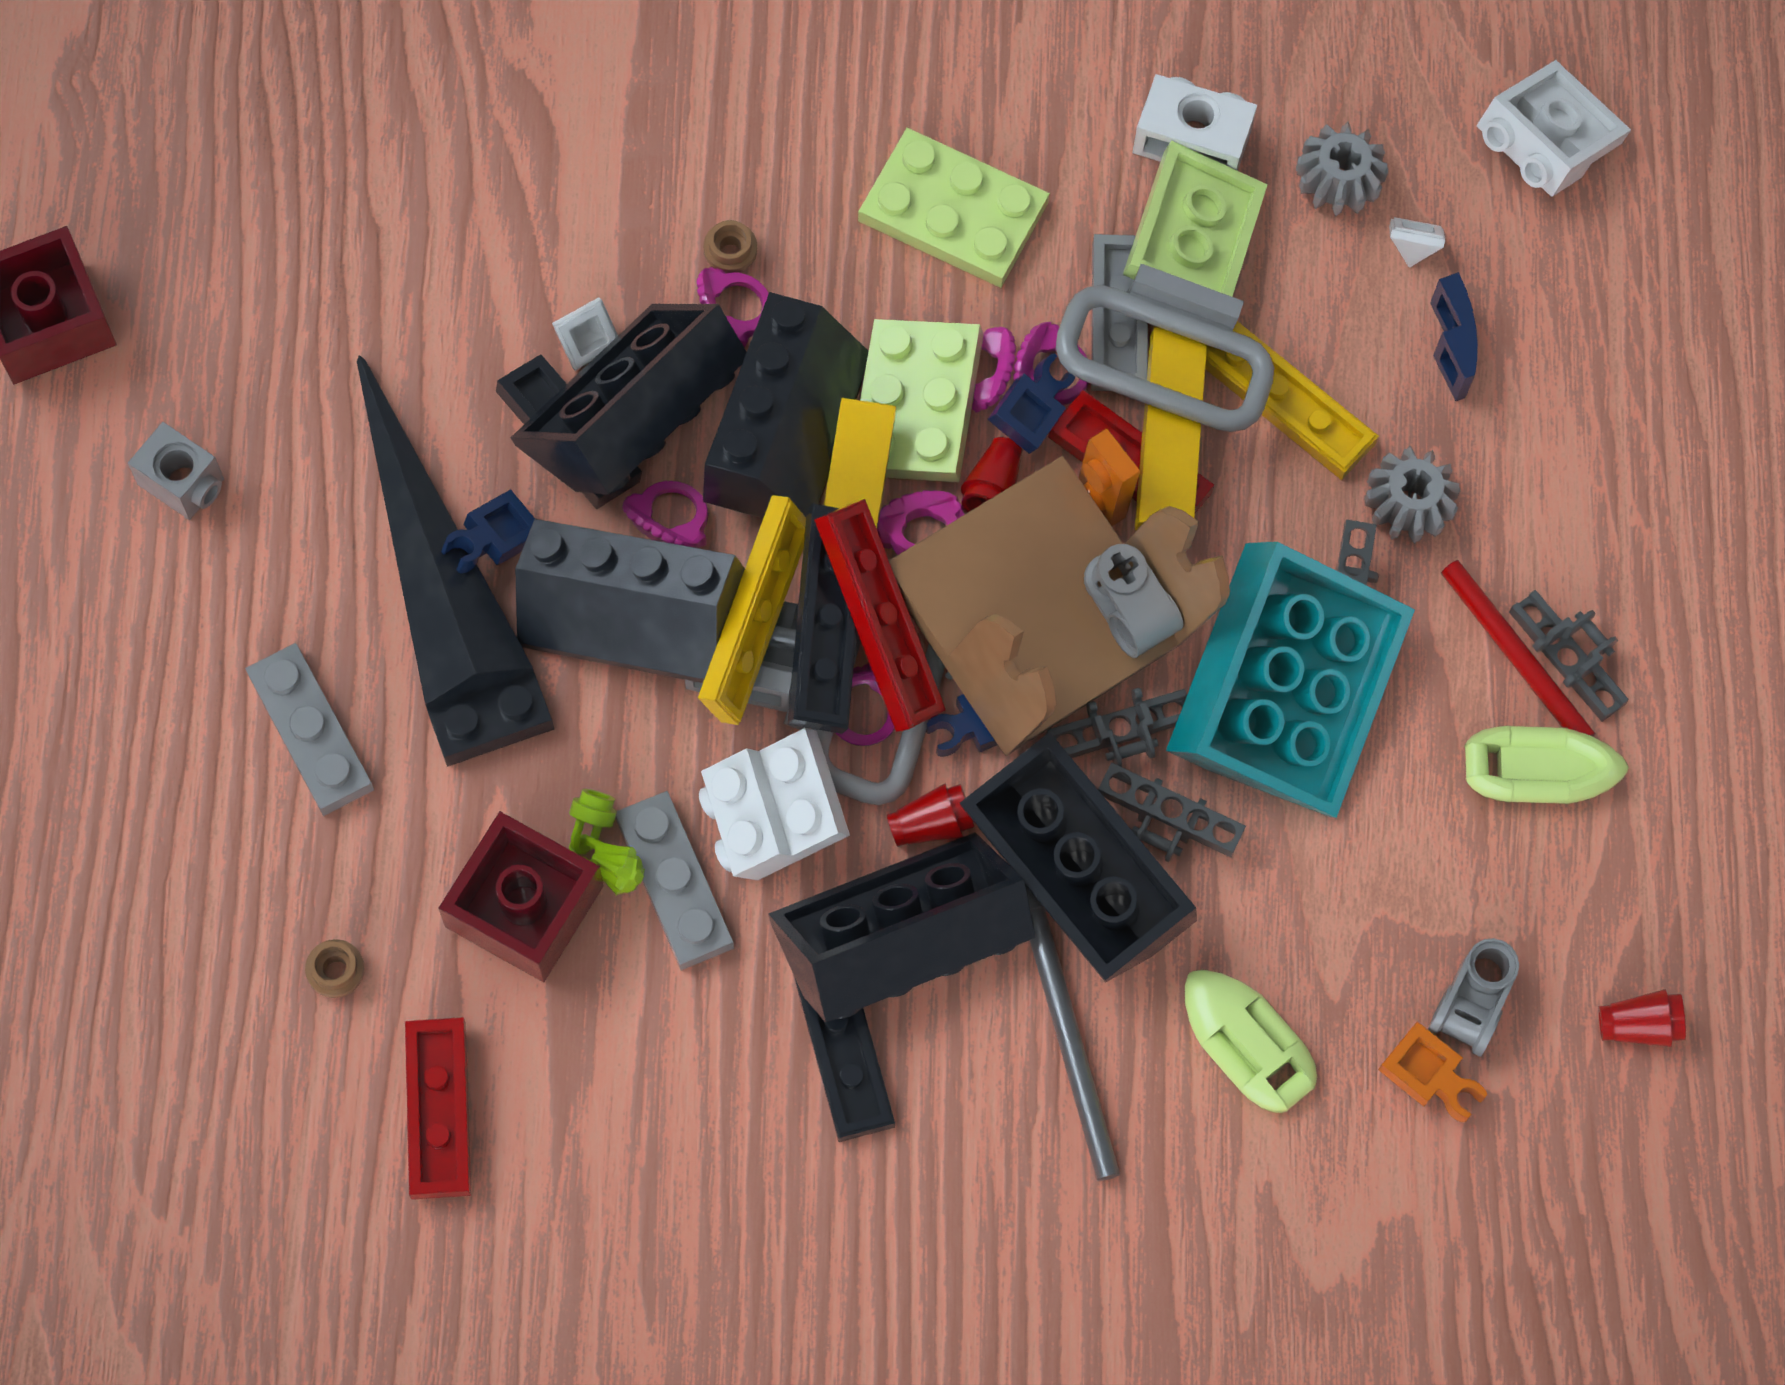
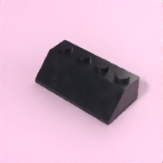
(633, 396)
(784, 409)
(623, 599)
(1080, 859)
(903, 926)

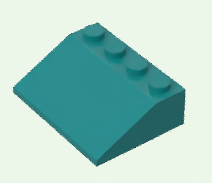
(1291, 678)

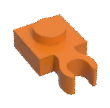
(1425, 1067)

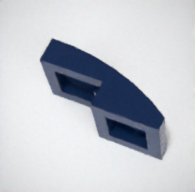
(1458, 343)

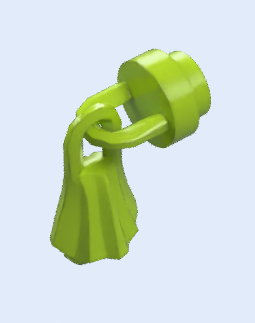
(618, 864)

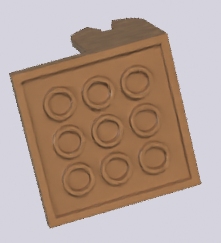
(1011, 605)

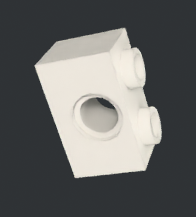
(1179, 101)

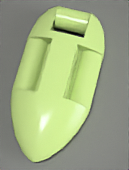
(1541, 765)
(1248, 1039)

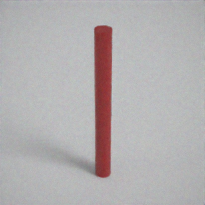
(1514, 649)

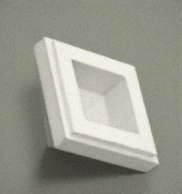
(1416, 239)
(585, 332)

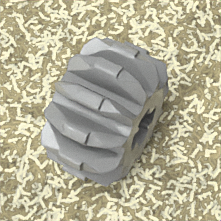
(1361, 164)
(1412, 476)

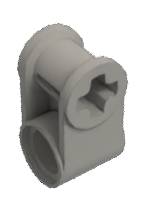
(1134, 605)
(1473, 1005)

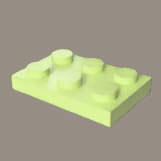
(953, 207)
(1197, 220)
(931, 381)

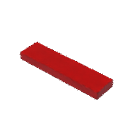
(880, 615)

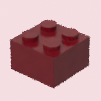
(48, 307)
(521, 896)

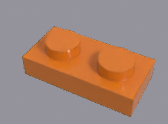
(1109, 476)

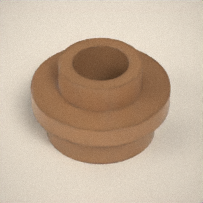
(730, 233)
(330, 952)

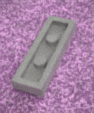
(1116, 338)
(309, 729)
(675, 881)

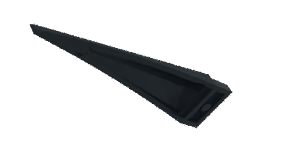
(466, 654)

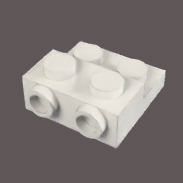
(1551, 128)
(773, 805)

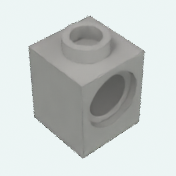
(161, 456)

